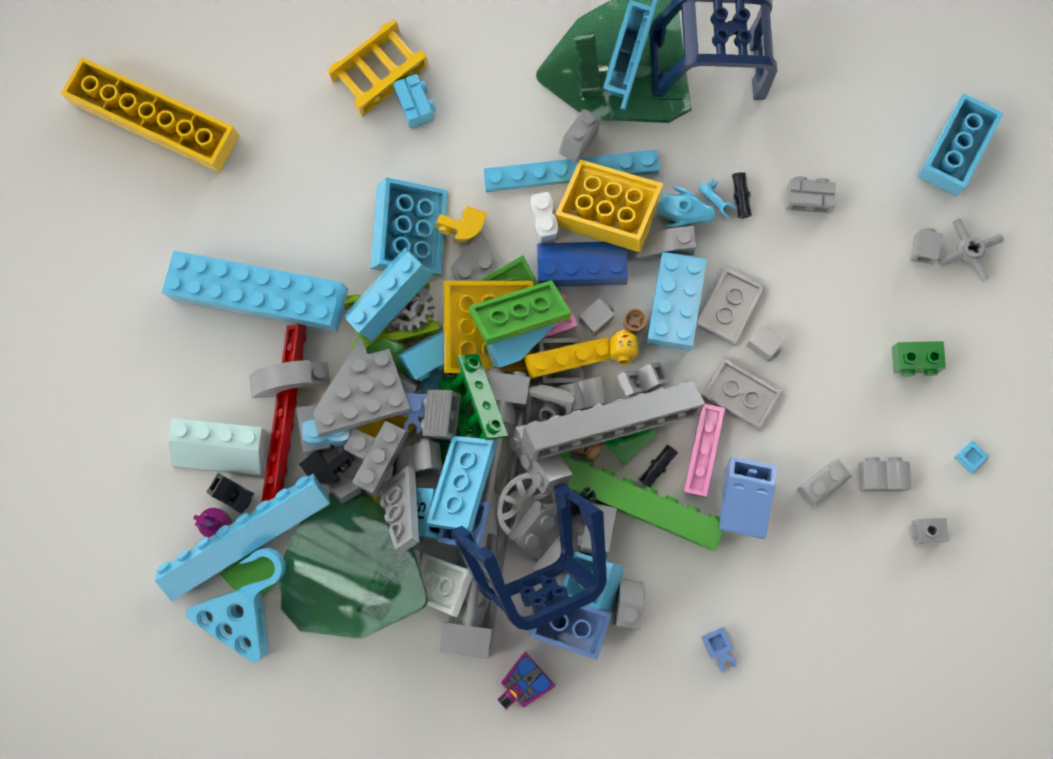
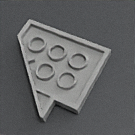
(361, 392)

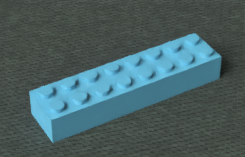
(255, 290)

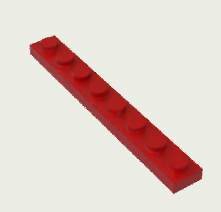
(283, 418)

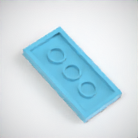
(461, 483)

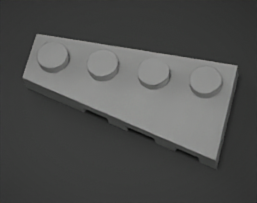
(400, 504)

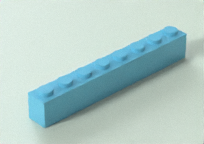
(241, 537)

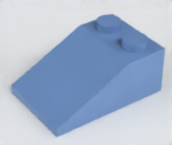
(577, 631)

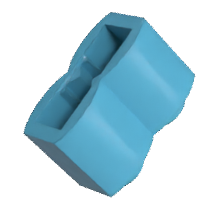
(312, 438)

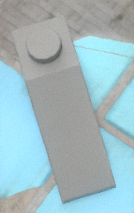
(671, 240)

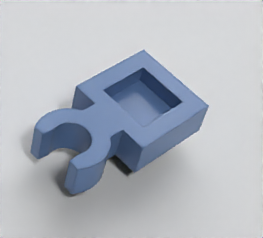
(416, 410)
(718, 646)

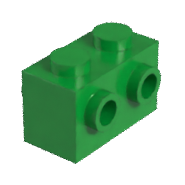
(918, 358)

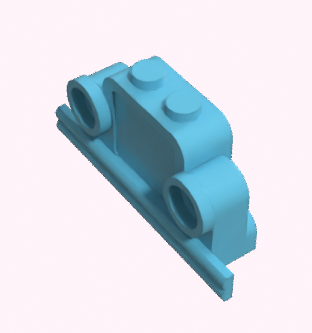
(629, 50)

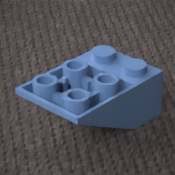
(747, 497)

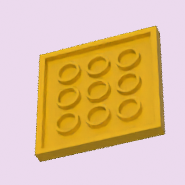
(460, 331)

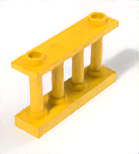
(381, 87)

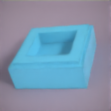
(971, 456)

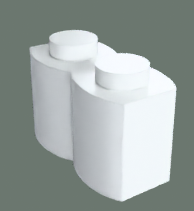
(544, 219)

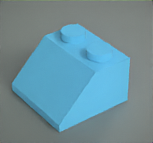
(608, 596)

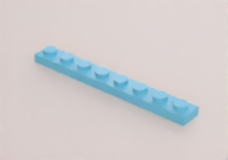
(562, 170)

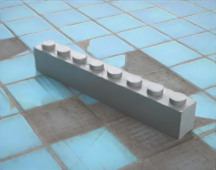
(612, 420)

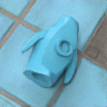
(684, 209)

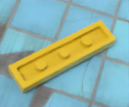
(567, 357)

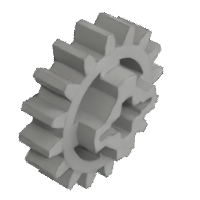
(418, 304)

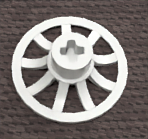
(520, 501)

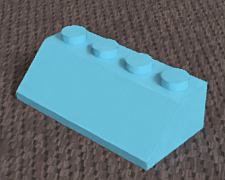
(388, 295)

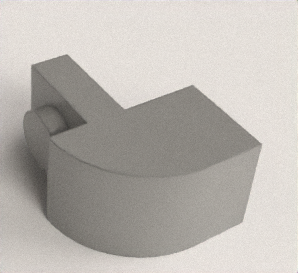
(642, 380)

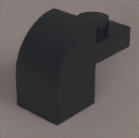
(324, 471)
(230, 493)

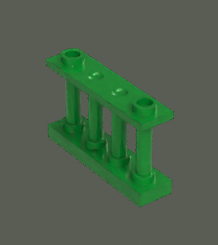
(482, 398)

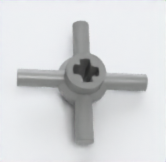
(970, 256)

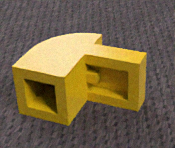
(465, 229)

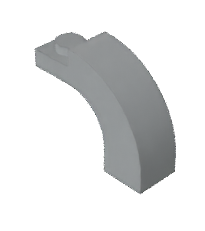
(288, 375)

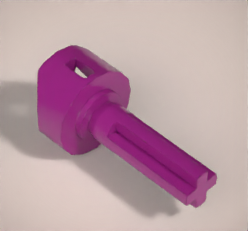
(211, 521)

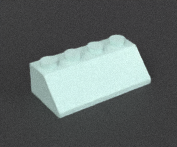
(217, 446)

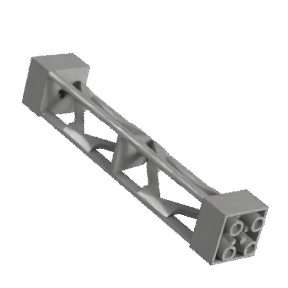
(467, 635)

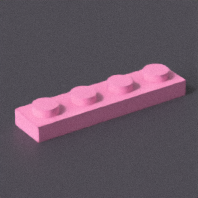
(704, 450)

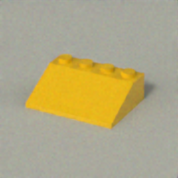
(609, 205)

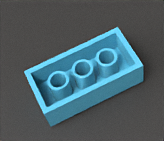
(960, 144)
(676, 301)

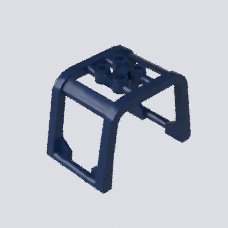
(722, 31)
(501, 593)

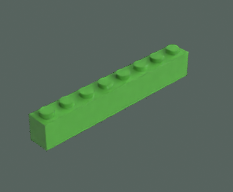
(644, 504)

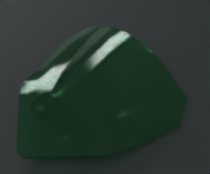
(581, 59)
(347, 574)

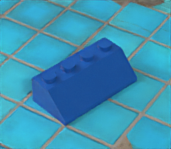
(582, 264)

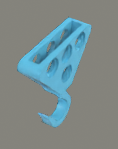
(250, 623)

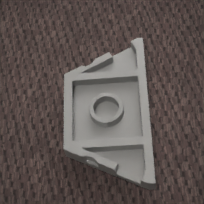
(475, 261)

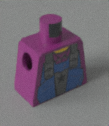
(524, 683)

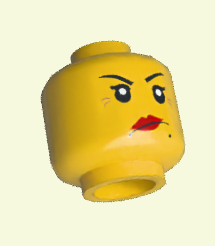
(623, 347)

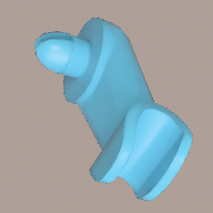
(711, 195)

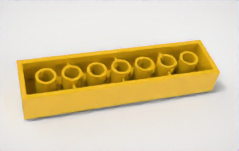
(150, 114)

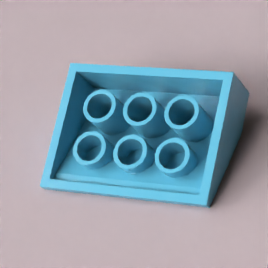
(407, 219)

